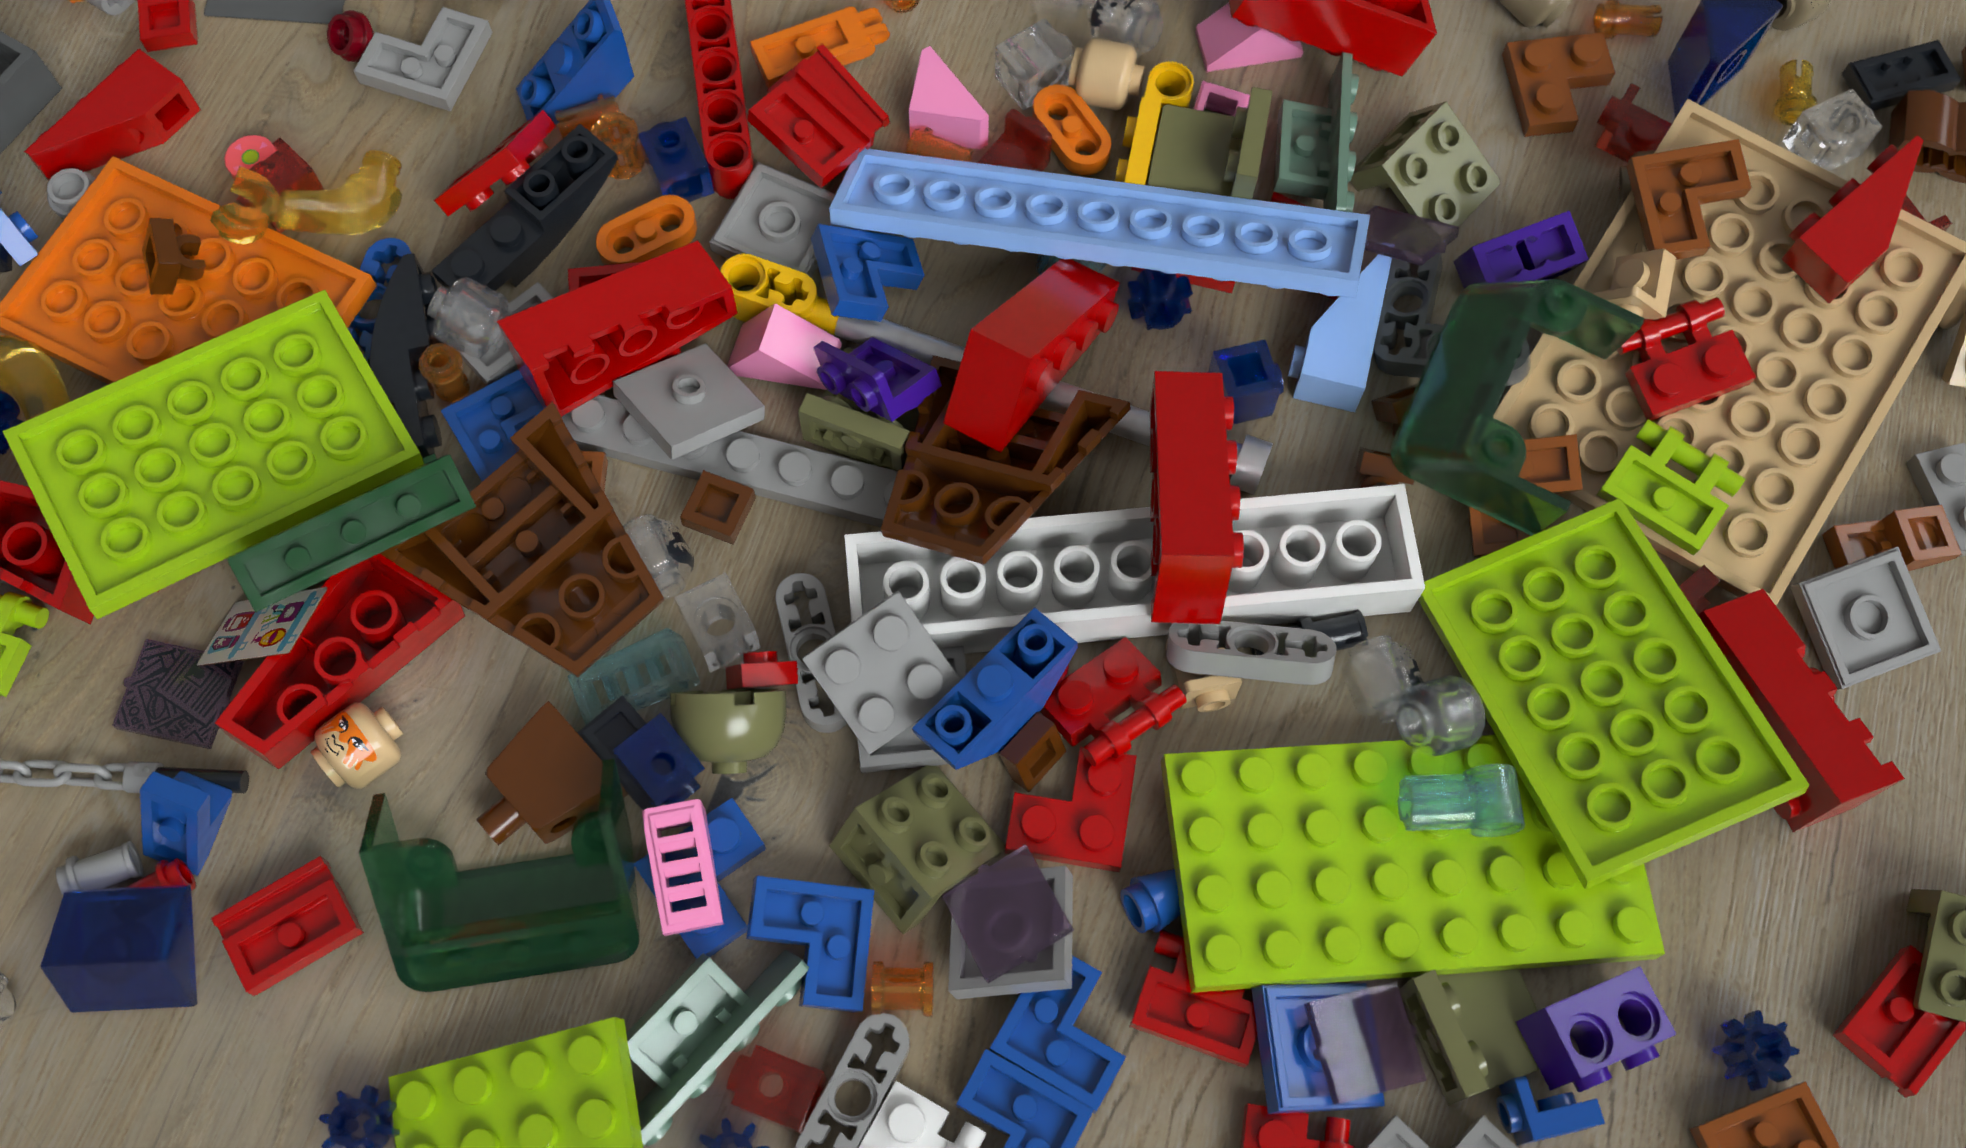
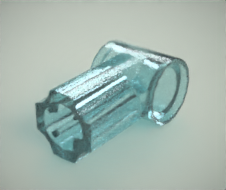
(1478, 800)

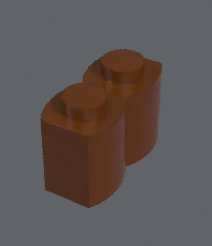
(1942, 127)

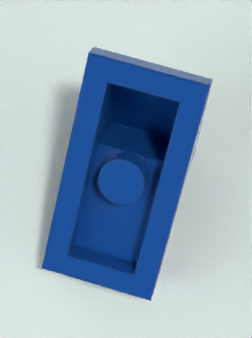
(181, 817)

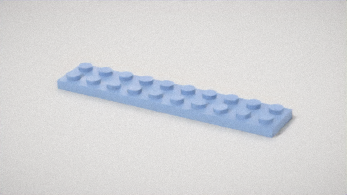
(1104, 221)

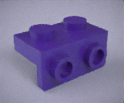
(876, 377)

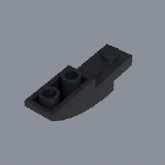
(538, 216)
(397, 344)

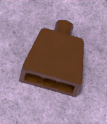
(545, 780)

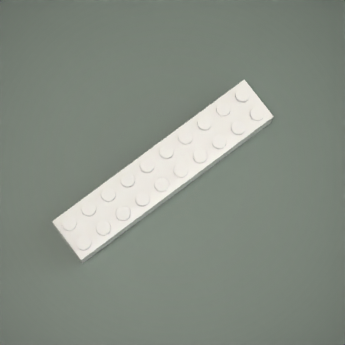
(1094, 579)

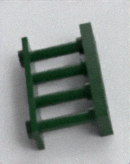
(351, 532)

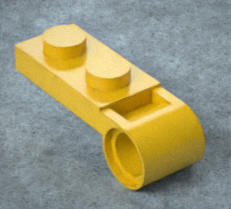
(1140, 131)

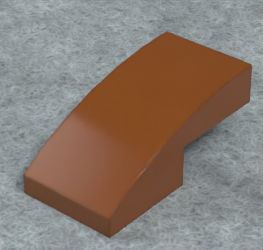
(1919, 532)

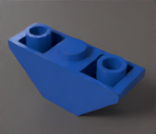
(580, 64)
(998, 693)

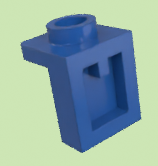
(1557, 1113)

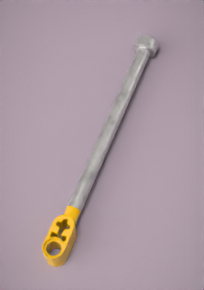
(798, 295)

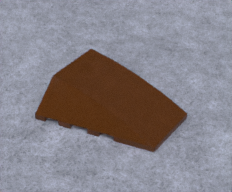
(972, 498)
(540, 553)

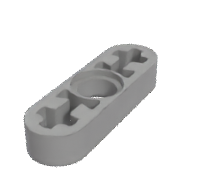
(790, 620)
(1305, 659)
(862, 1049)

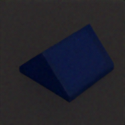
(1717, 47)
(123, 949)

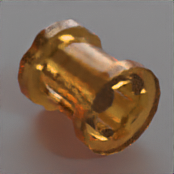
(625, 145)
(903, 988)

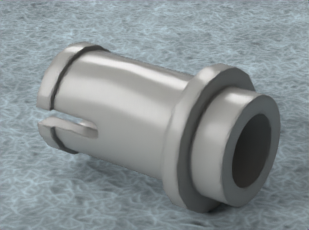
(100, 869)

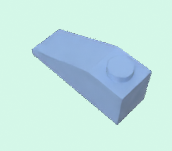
(1341, 344)

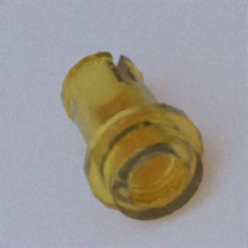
(1794, 91)

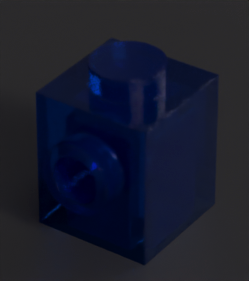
(676, 160)
(1249, 378)
(660, 763)

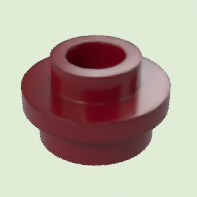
(349, 35)

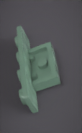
(1315, 142)
(698, 1028)

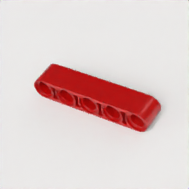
(715, 59)

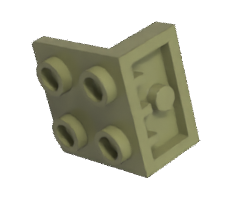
(1211, 149)
(1430, 166)
(849, 430)
(915, 844)
(1943, 964)
(1471, 1028)

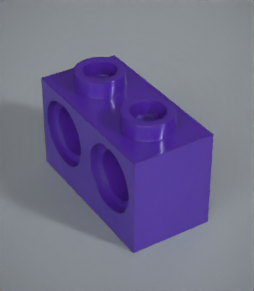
(1530, 253)
(1595, 1026)

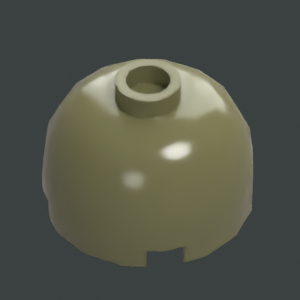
(729, 725)

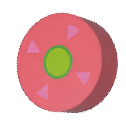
(247, 152)

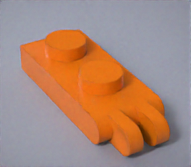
(845, 34)

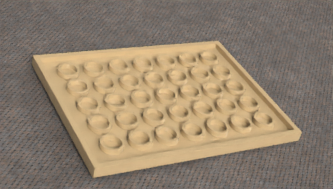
(1818, 366)

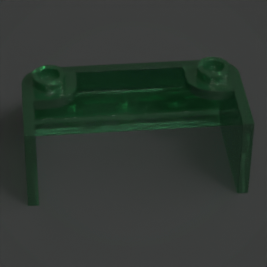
(1450, 426)
(505, 918)

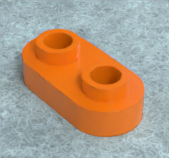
(1076, 132)
(645, 231)

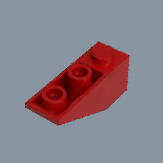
(120, 117)
(1859, 227)

